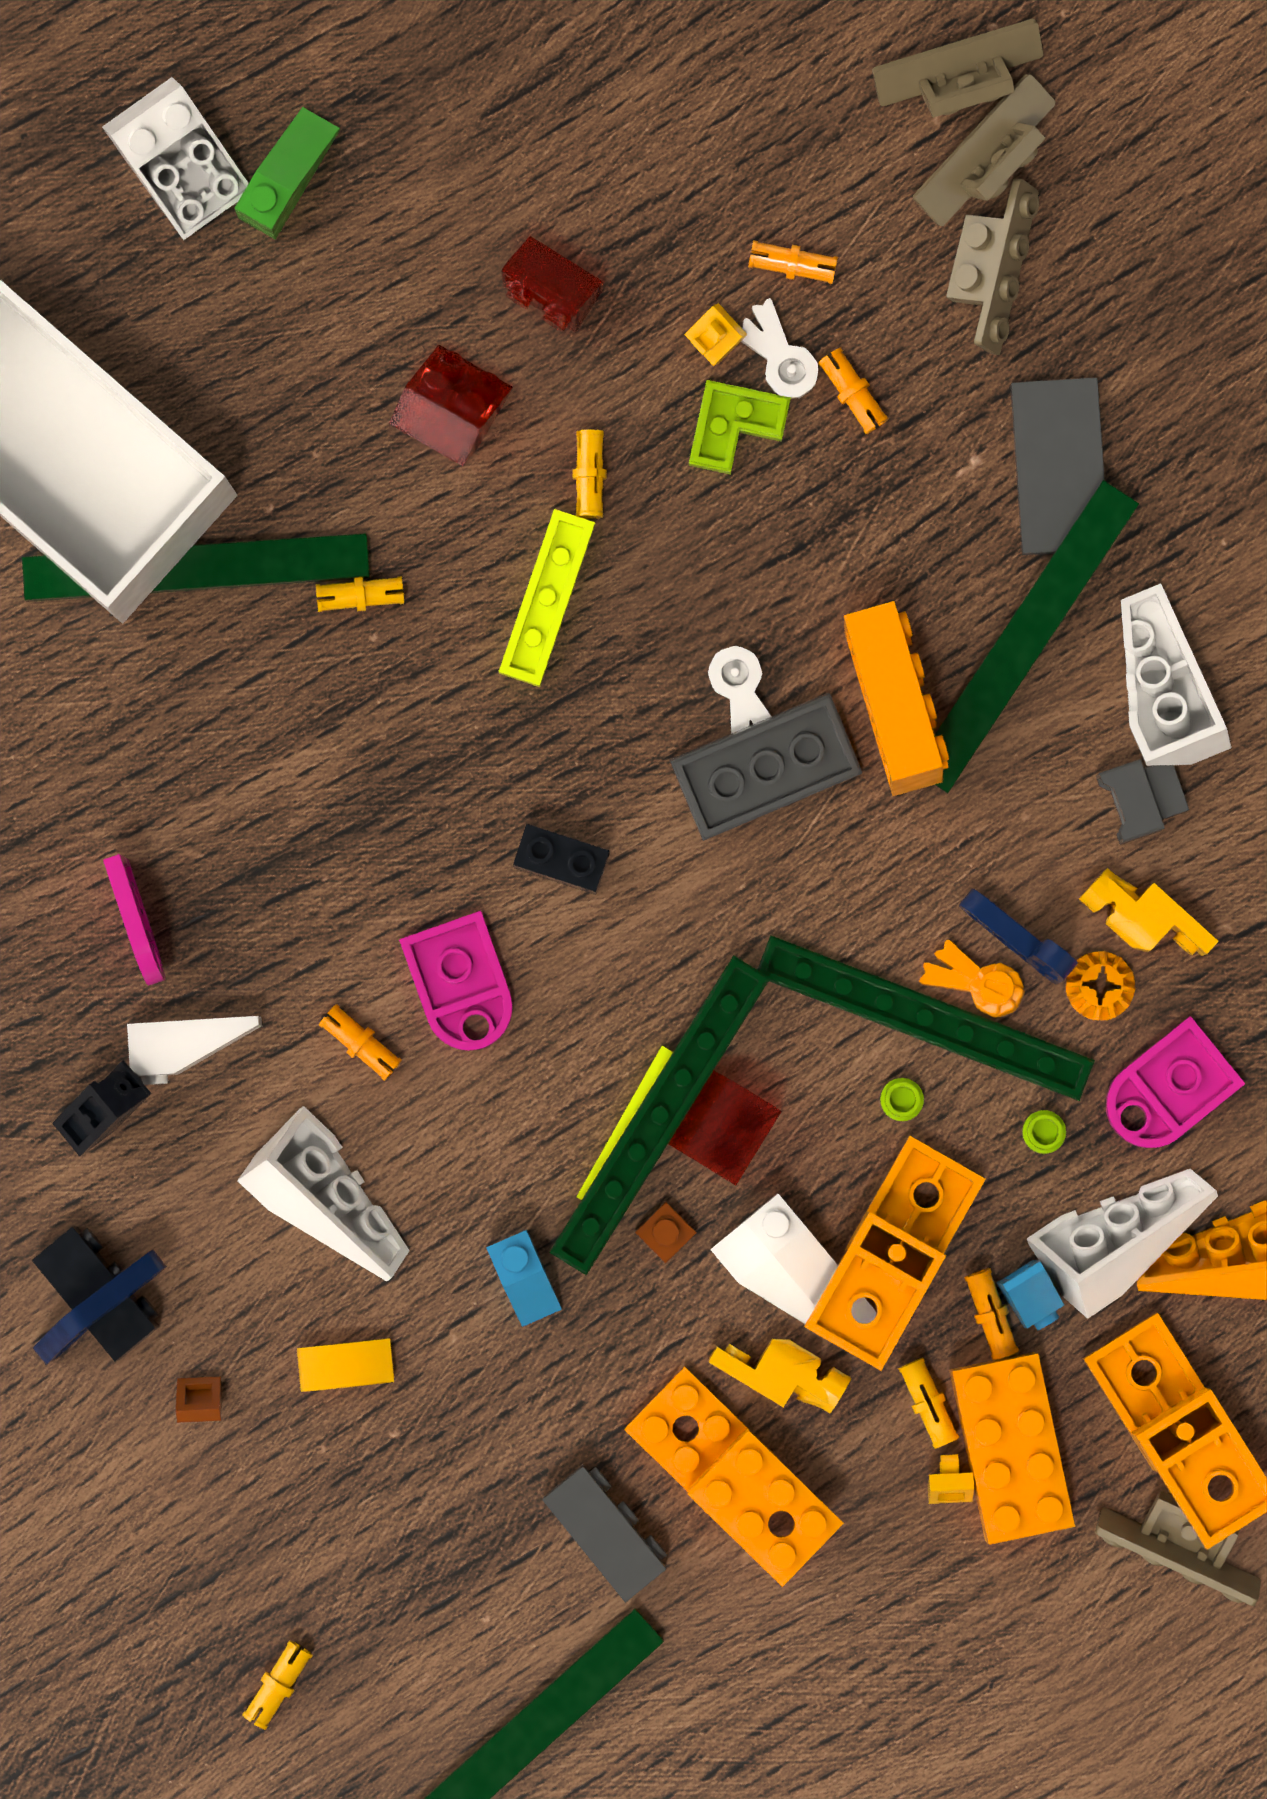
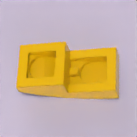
(345, 1365)

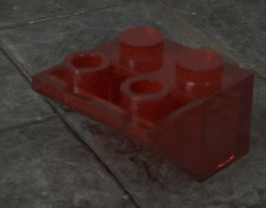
(550, 284)
(450, 405)
(724, 1127)

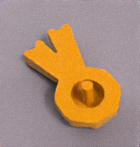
(994, 987)

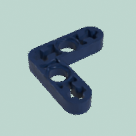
(1043, 956)
(86, 1314)

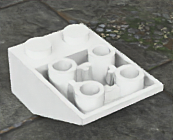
(177, 157)

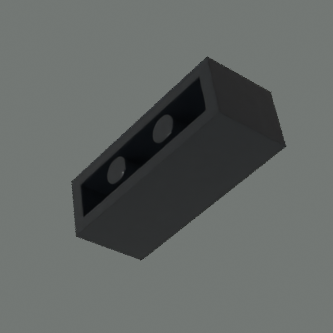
(79, 1271)

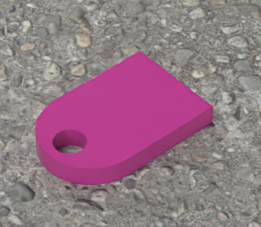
(135, 918)
(459, 978)
(1173, 1086)

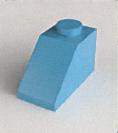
(524, 1278)
(1031, 1295)

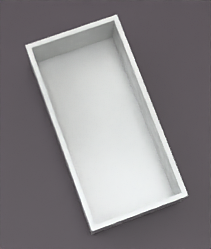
(93, 467)

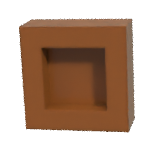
(665, 1232)
(199, 1399)

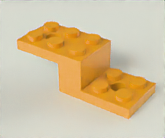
(894, 1253)
(1181, 1430)
(733, 1476)

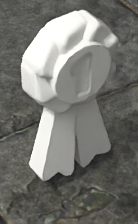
(789, 368)
(736, 675)

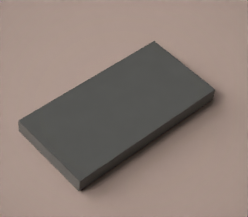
(1055, 457)
(765, 766)

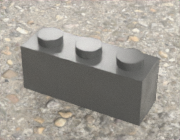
(606, 1531)

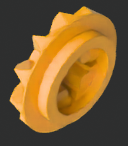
(1085, 999)

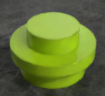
(902, 1099)
(1044, 1131)

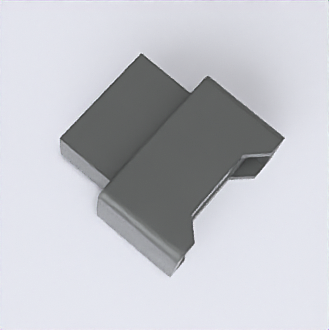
(1143, 797)

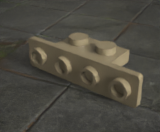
(961, 71)
(989, 153)
(991, 262)
(1171, 1542)

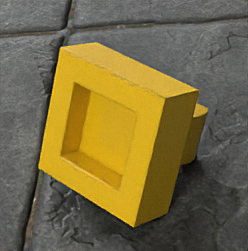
(715, 334)
(950, 1484)

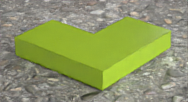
(731, 411)

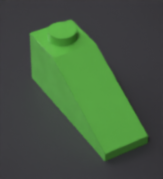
(286, 173)

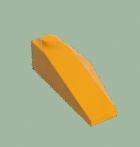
(1217, 1261)

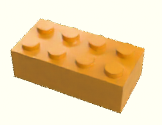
(893, 697)
(1012, 1448)

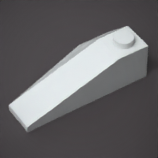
(1167, 694)
(313, 1189)
(1108, 1249)
(782, 1261)

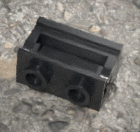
(561, 859)
(101, 1108)

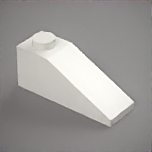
(175, 1046)

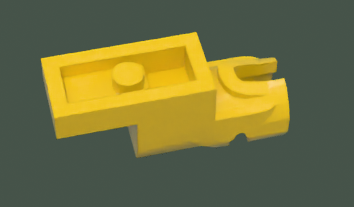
(1147, 917)
(783, 1371)

